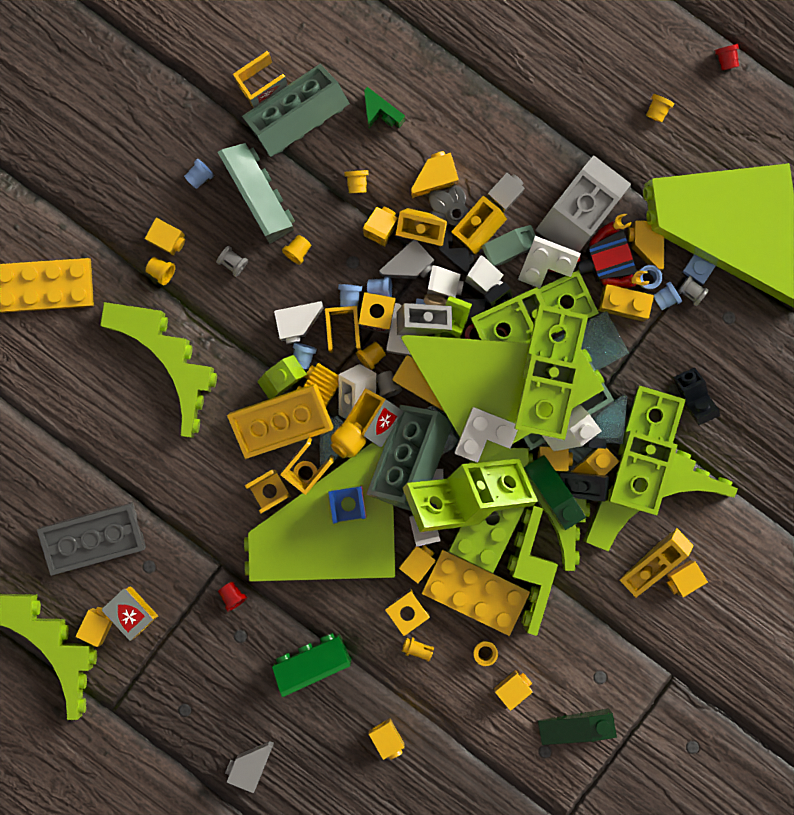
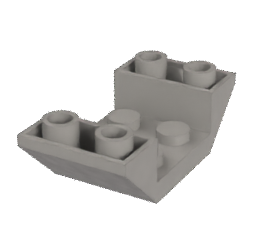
(583, 205)

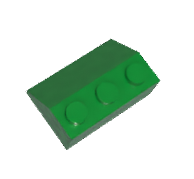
(311, 664)

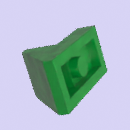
(377, 105)

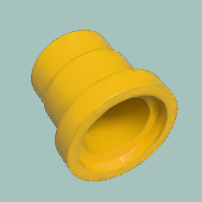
(659, 108)
(356, 181)
(297, 249)
(160, 270)
(371, 355)
(304, 463)
(485, 661)

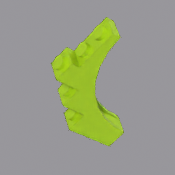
(173, 352)
(611, 517)
(568, 538)
(49, 635)

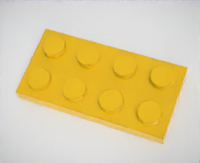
(46, 285)
(280, 421)
(475, 592)

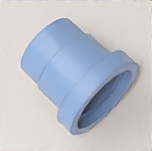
(198, 174)
(657, 276)
(380, 286)
(349, 295)
(667, 296)
(304, 354)

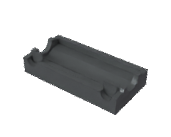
(91, 538)

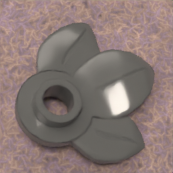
(446, 203)

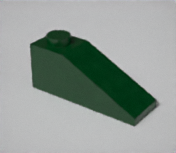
(554, 493)
(578, 727)

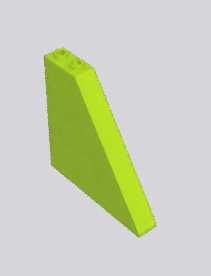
(733, 221)
(485, 377)
(305, 543)

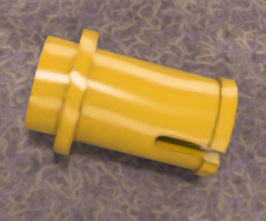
(417, 649)

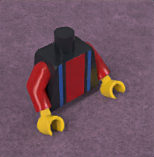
(611, 257)

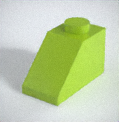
(281, 377)

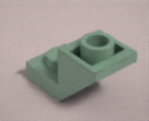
(509, 245)

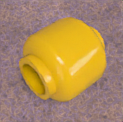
(348, 439)

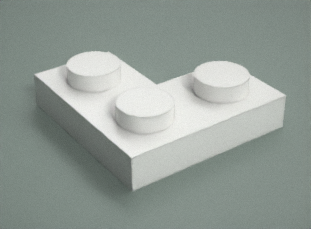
(545, 256)
(483, 427)

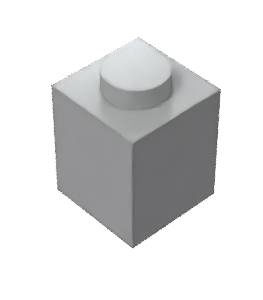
(506, 192)

